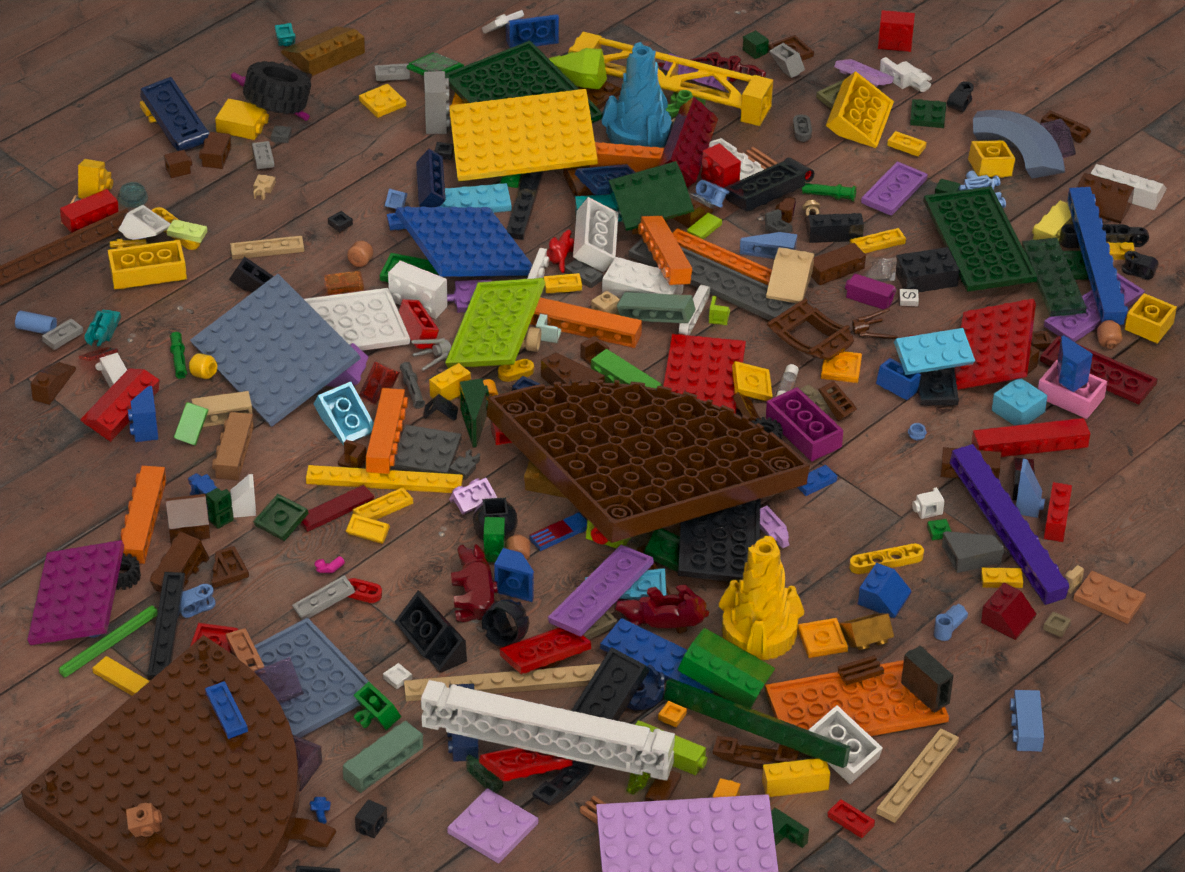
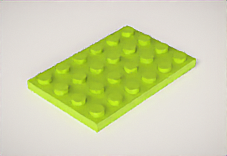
(495, 323)

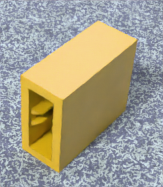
(241, 119)

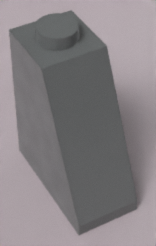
(971, 551)

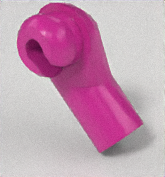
(331, 567)

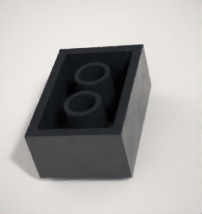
(927, 270)

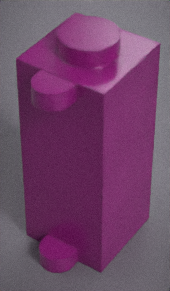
(870, 291)

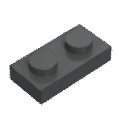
(588, 275)

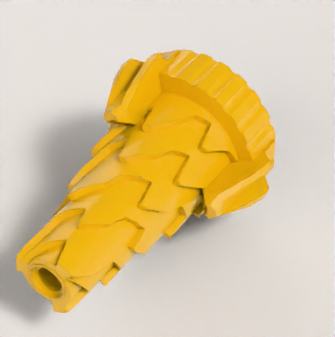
(759, 609)

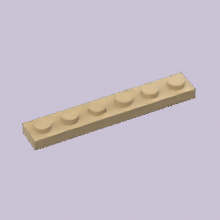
(917, 775)

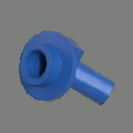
(320, 805)

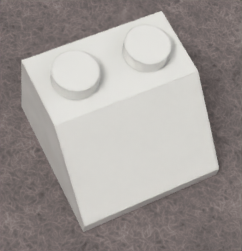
(142, 224)

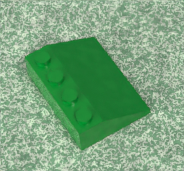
(725, 668)

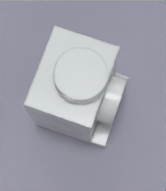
(929, 504)

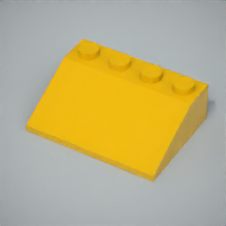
(860, 111)

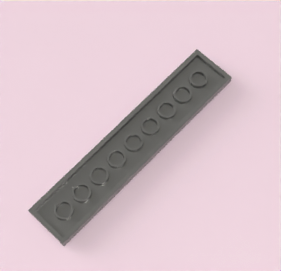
(722, 282)

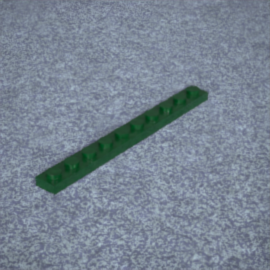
(757, 723)

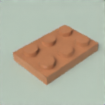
(1109, 597)

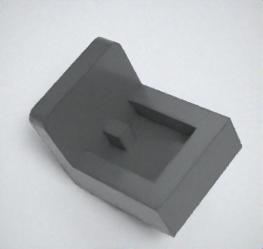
(775, 224)

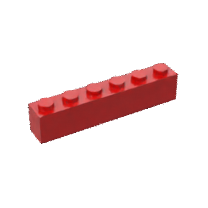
(1033, 437)

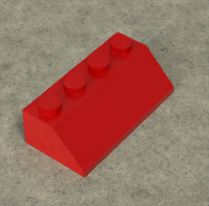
(110, 412)

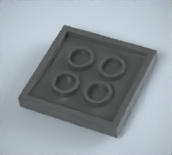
(426, 450)

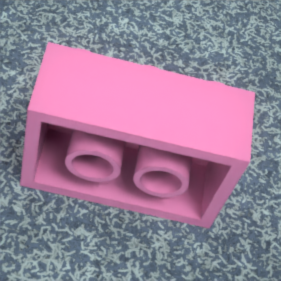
(1081, 401)

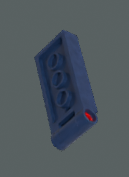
(174, 114)

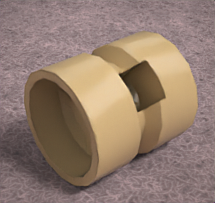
(532, 340)

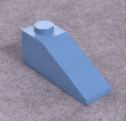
(767, 244)
(1029, 492)

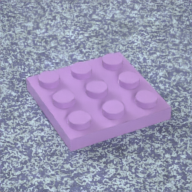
(492, 825)

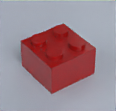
(896, 30)
(720, 166)

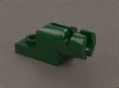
(787, 827)

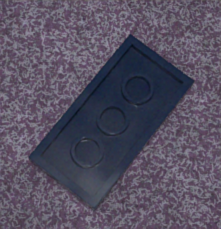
(598, 177)

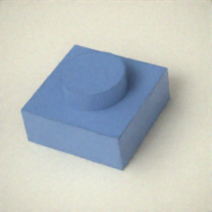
(395, 199)

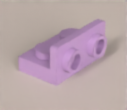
(471, 496)

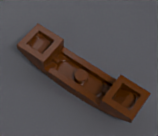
(751, 756)

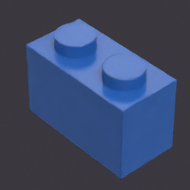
(893, 378)

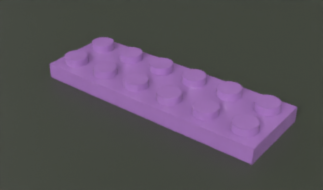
(1079, 325)
(600, 590)

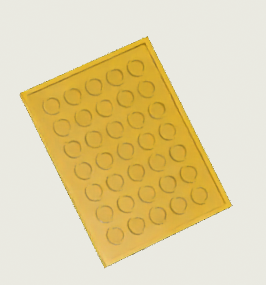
(522, 135)

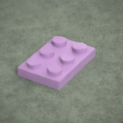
(872, 75)

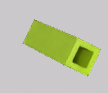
(687, 755)

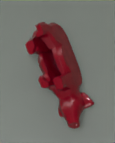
(477, 583)
(665, 611)

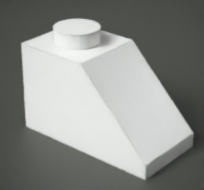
(243, 498)

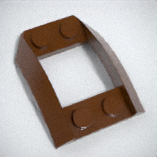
(836, 343)

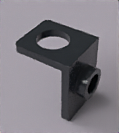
(443, 405)

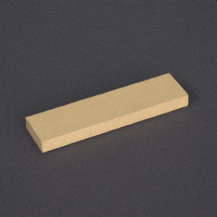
(267, 247)

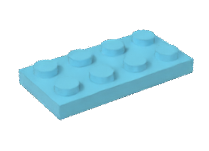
(491, 196)
(934, 351)

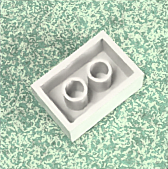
(417, 284)
(842, 728)

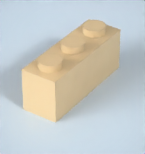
(222, 405)

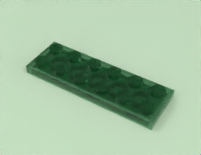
(1054, 277)

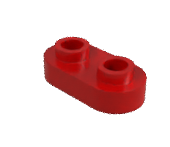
(365, 591)

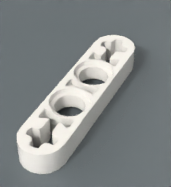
(700, 299)

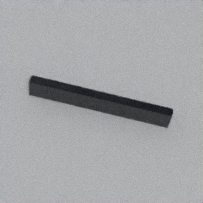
(166, 623)

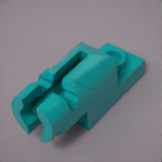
(102, 326)

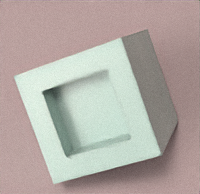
(548, 333)

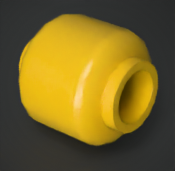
(203, 366)

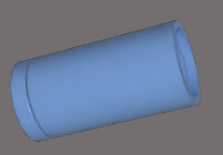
(35, 322)

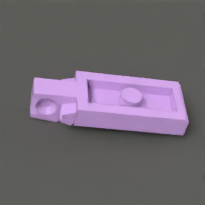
(773, 526)

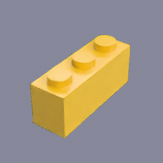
(795, 777)

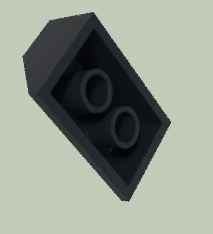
(834, 227)

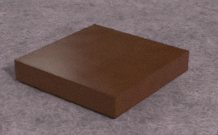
(797, 45)

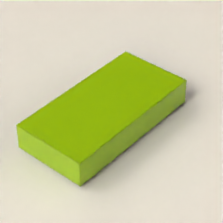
(705, 226)

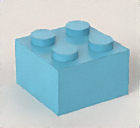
(1019, 402)

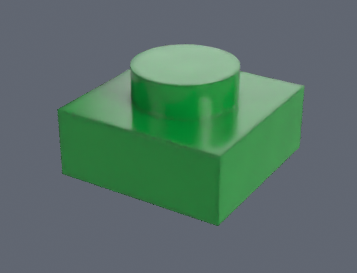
(511, 180)
(937, 528)

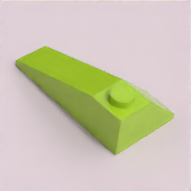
(583, 67)

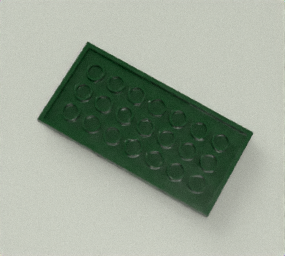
(980, 238)

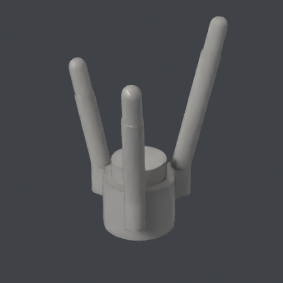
(441, 348)

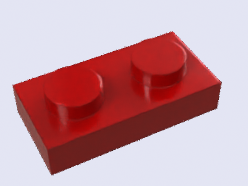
(851, 818)

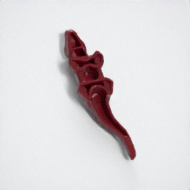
(732, 63)

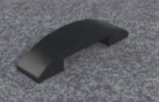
(563, 783)

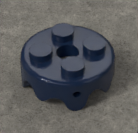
(652, 691)

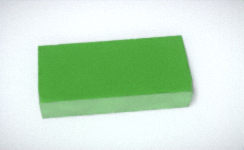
(191, 423)

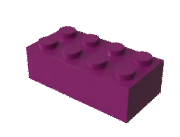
(805, 424)

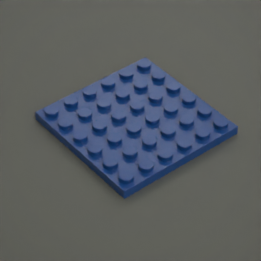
(464, 241)

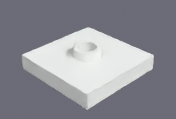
(501, 21)

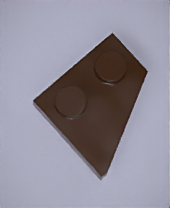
(228, 567)

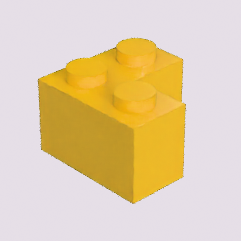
(93, 178)

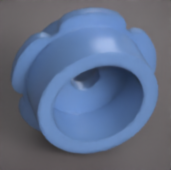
(917, 431)

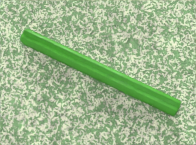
(108, 641)

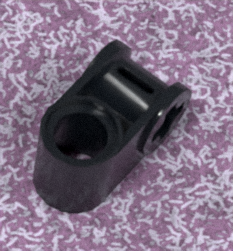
(961, 96)
(1141, 266)

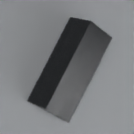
(432, 633)

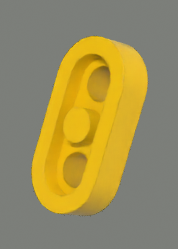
(514, 372)

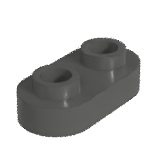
(802, 127)

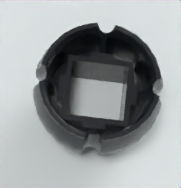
(495, 508)
(498, 626)

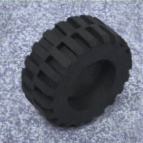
(276, 87)

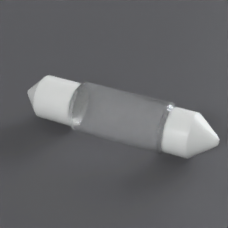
(788, 379)

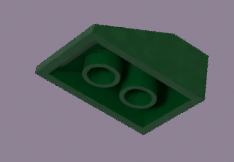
(474, 407)

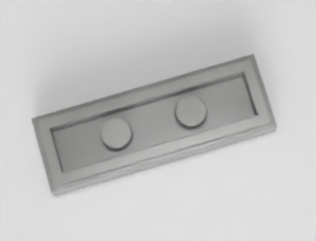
(323, 598)

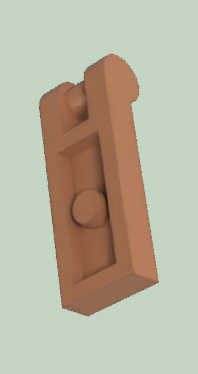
(244, 648)

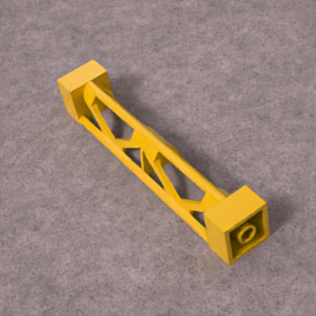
(753, 102)

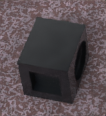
(371, 819)

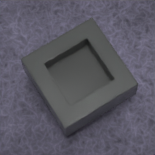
(281, 134)

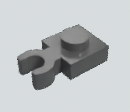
(466, 465)

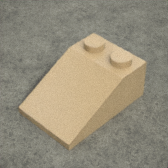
(790, 275)

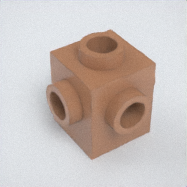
(143, 820)

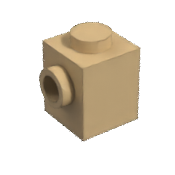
(606, 302)

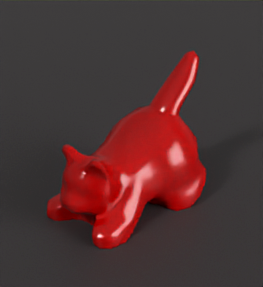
(559, 249)

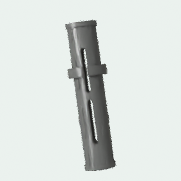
(410, 379)

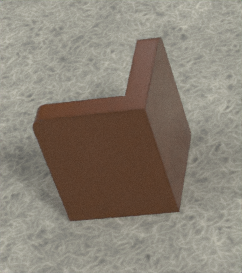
(591, 348)
(353, 456)

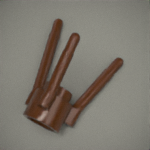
(861, 325)

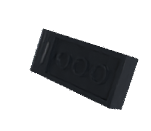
(769, 184)
(612, 686)

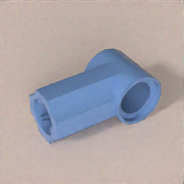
(948, 622)

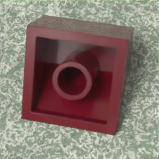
(1008, 611)

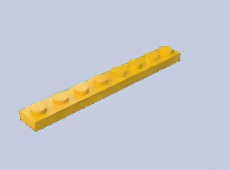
(395, 480)

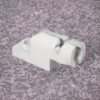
(906, 75)

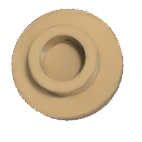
(811, 205)

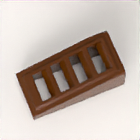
(837, 409)

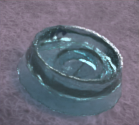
(132, 195)

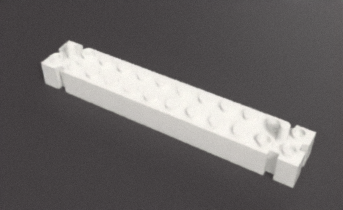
(548, 730)

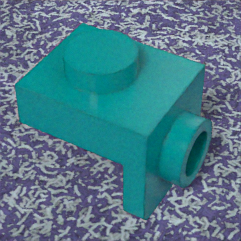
(285, 34)

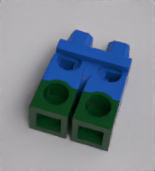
(217, 501)

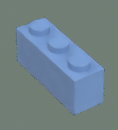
(1027, 720)

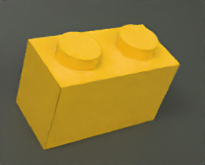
(448, 382)

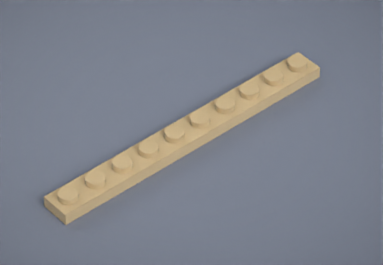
(511, 681)

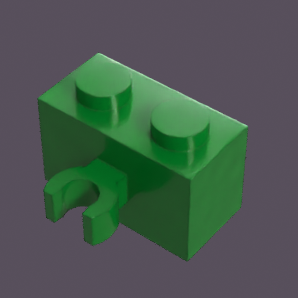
(375, 707)

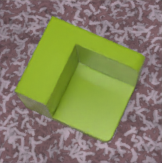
(718, 314)

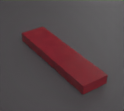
(336, 507)

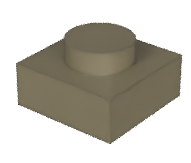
(1057, 624)

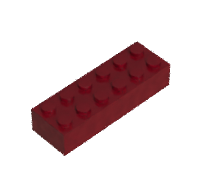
(689, 138)

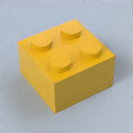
(991, 158)
(1150, 318)

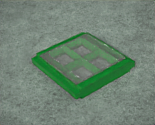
(432, 63)

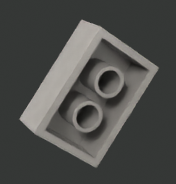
(436, 108)

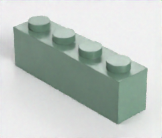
(657, 307)
(382, 756)

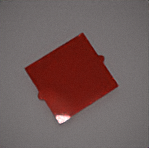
(98, 353)

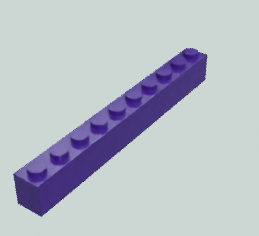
(1009, 524)

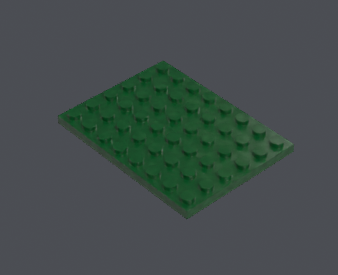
(512, 74)

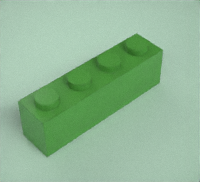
(618, 369)

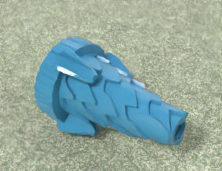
(641, 109)

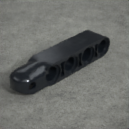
(1114, 234)

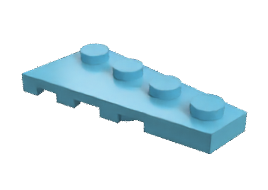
(649, 579)

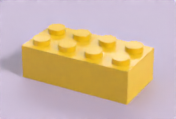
(147, 264)

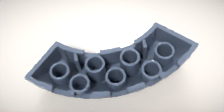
(1025, 135)

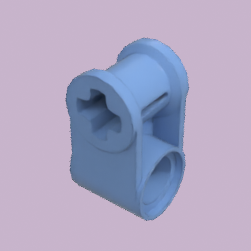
(711, 192)
(195, 601)

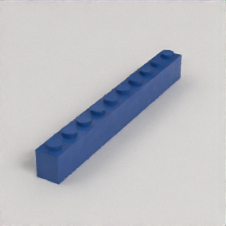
(1096, 255)

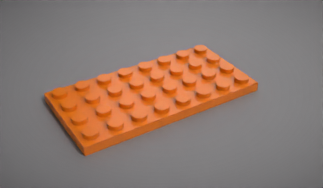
(875, 704)

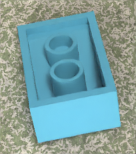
(344, 413)

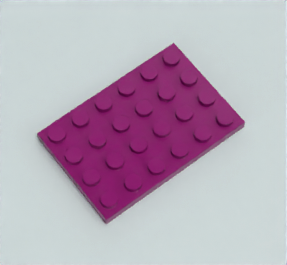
(76, 592)

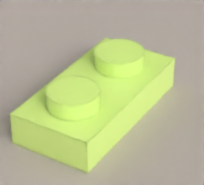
(187, 231)

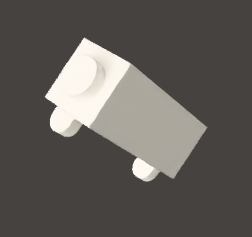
(111, 368)

